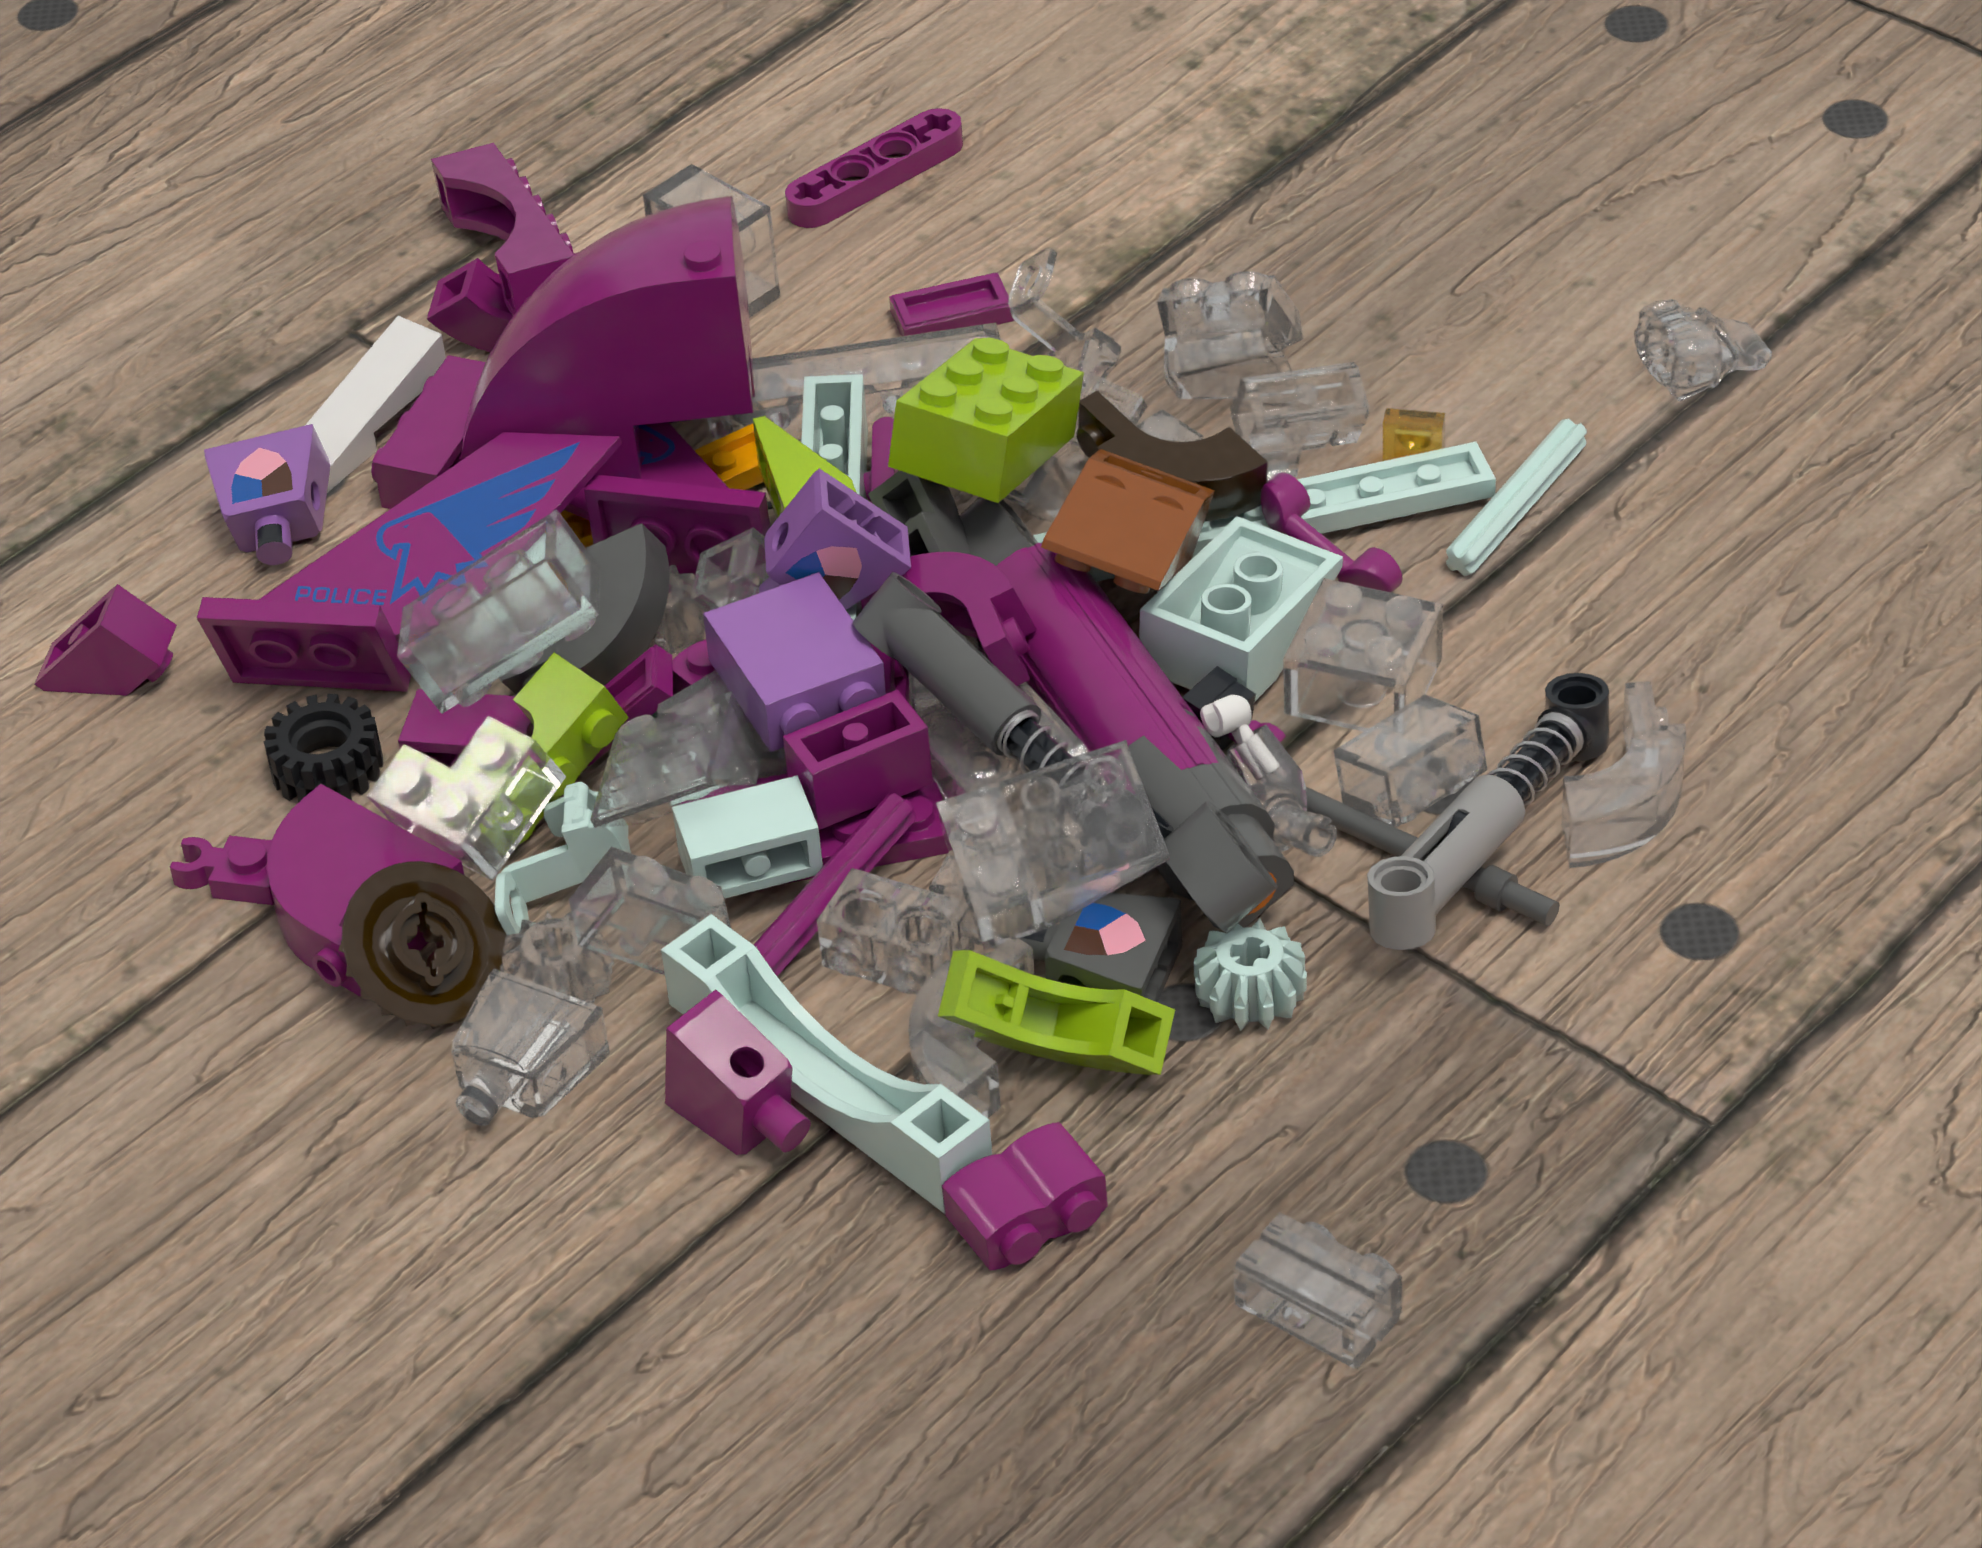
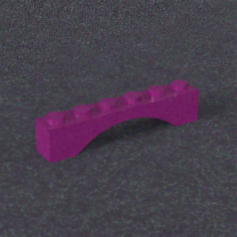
(487, 195)

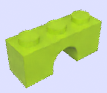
(570, 718)

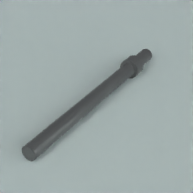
(1491, 885)

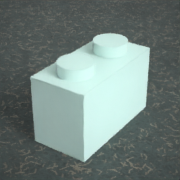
(750, 837)

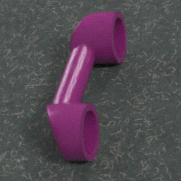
(1283, 505)

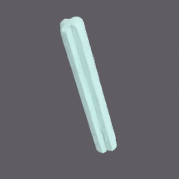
(1516, 497)

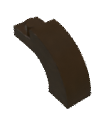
(1217, 462)

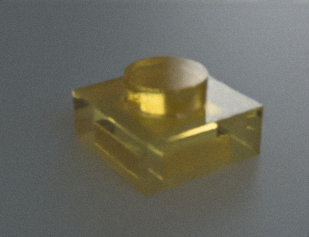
(1412, 432)

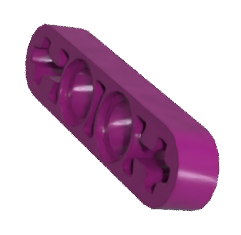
(824, 193)

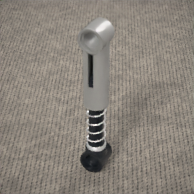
(1415, 886)

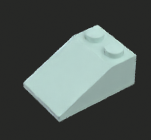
(1235, 606)

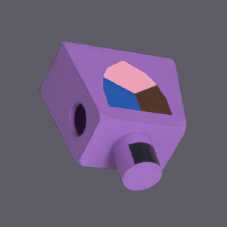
(271, 490)
(837, 535)

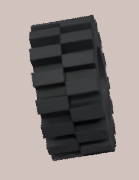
(317, 727)

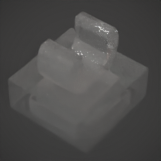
(1280, 448)

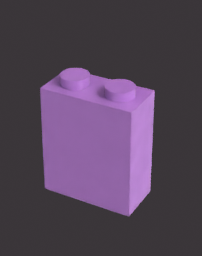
(792, 657)

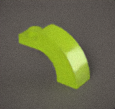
(1055, 1018)

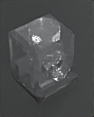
(730, 571)

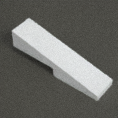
(374, 392)

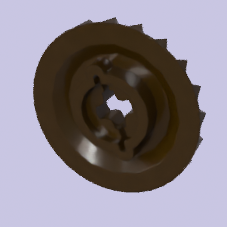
(450, 913)

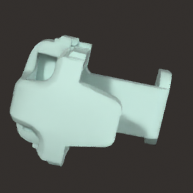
(560, 866)

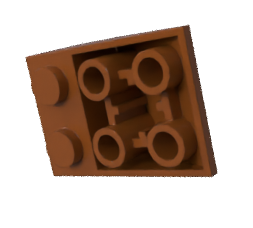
(1128, 522)

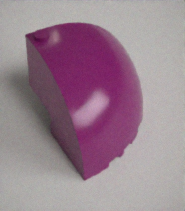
(626, 337)

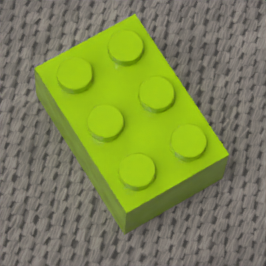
(986, 419)

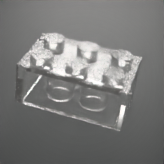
(500, 613)

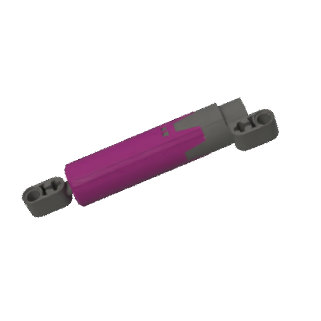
(1113, 691)

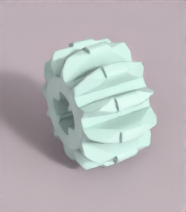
(1250, 974)

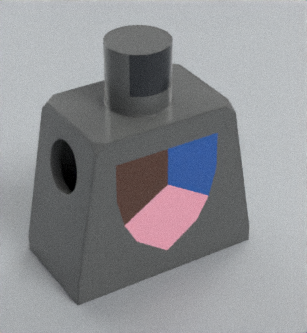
(1114, 944)

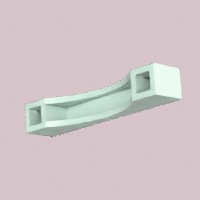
(903, 1125)

